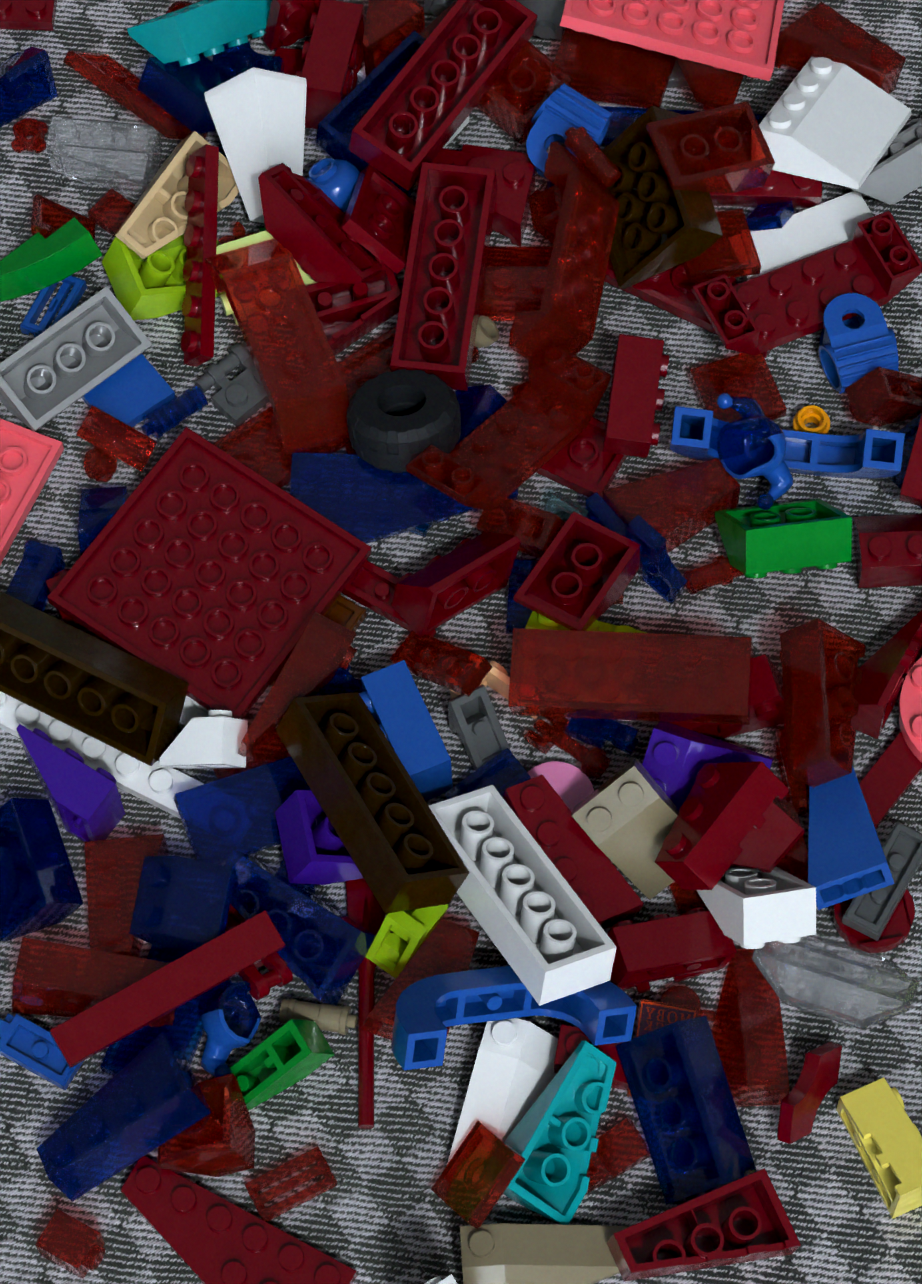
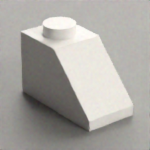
(208, 743)

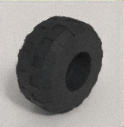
(401, 416)

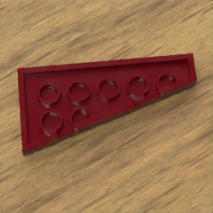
(222, 1239)

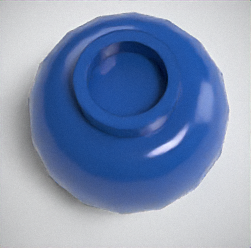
(335, 179)

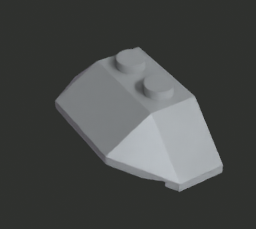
(899, 167)

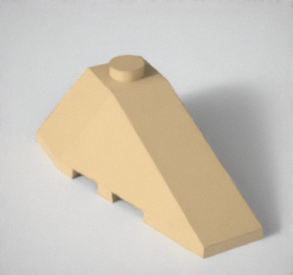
(161, 209)

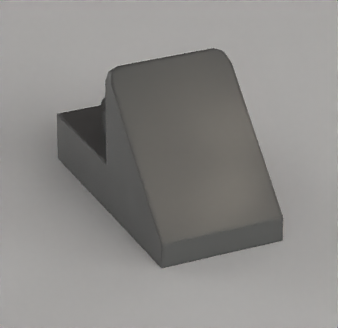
(477, 725)

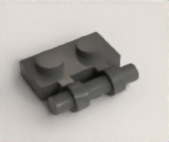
(243, 394)

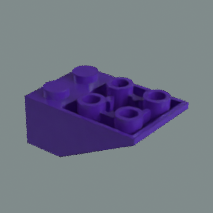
(81, 796)

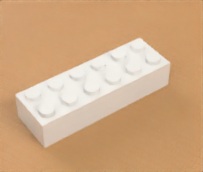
(524, 899)

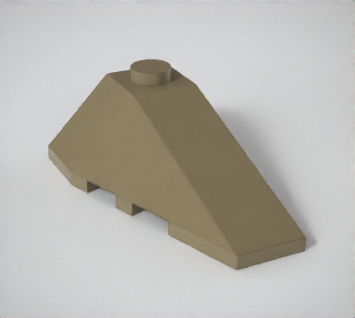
(537, 1253)

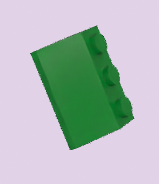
(785, 537)

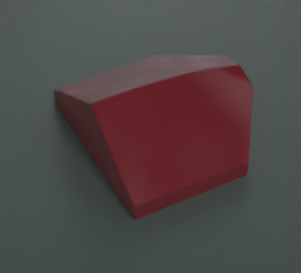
(770, 843)

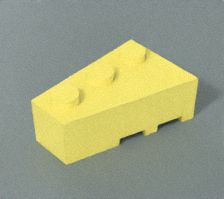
(886, 1143)

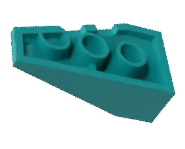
(560, 1136)

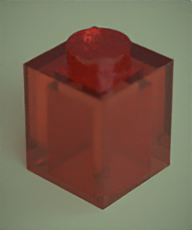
(71, 1244)

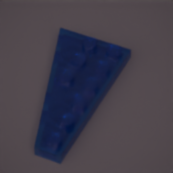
(369, 500)

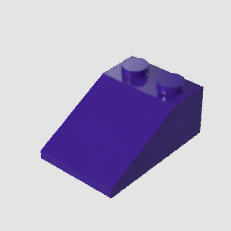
(679, 754)
(311, 844)

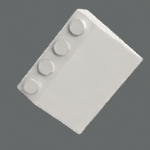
(832, 124)

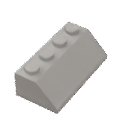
(70, 359)

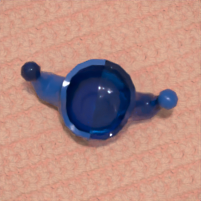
(754, 447)
(229, 1022)

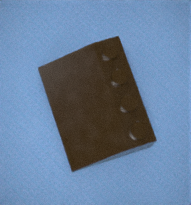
(654, 222)

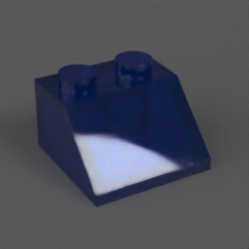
(181, 901)

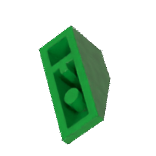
(281, 1061)

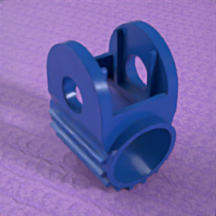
(559, 113)
(857, 344)

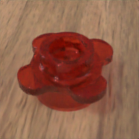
(26, 128)

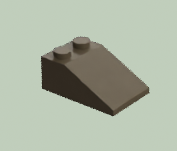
(629, 823)

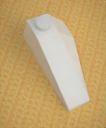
(507, 1077)

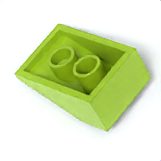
(148, 285)

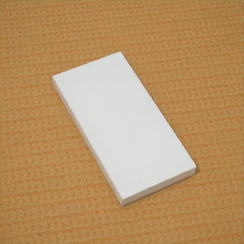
(810, 232)

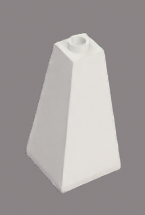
(259, 127)

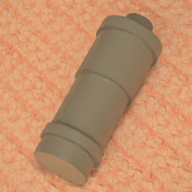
(327, 1016)

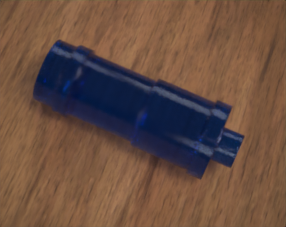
(173, 413)

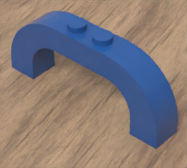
(837, 456)
(491, 995)

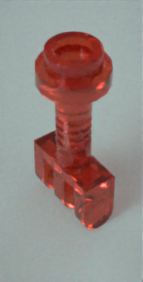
(593, 761)

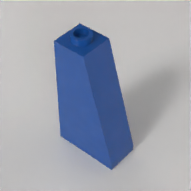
(843, 843)

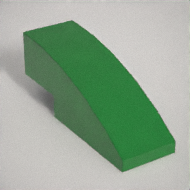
(46, 261)

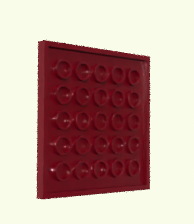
(210, 574)

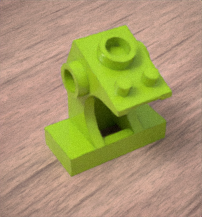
(410, 931)

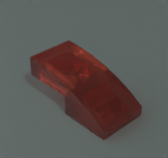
(616, 1153)

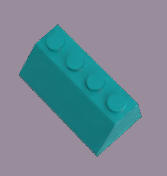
(201, 29)

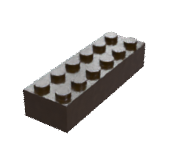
(87, 682)
(371, 802)

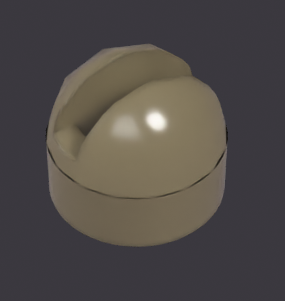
(486, 332)

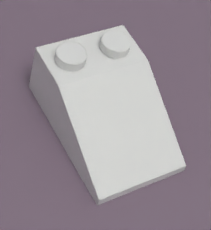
(762, 906)

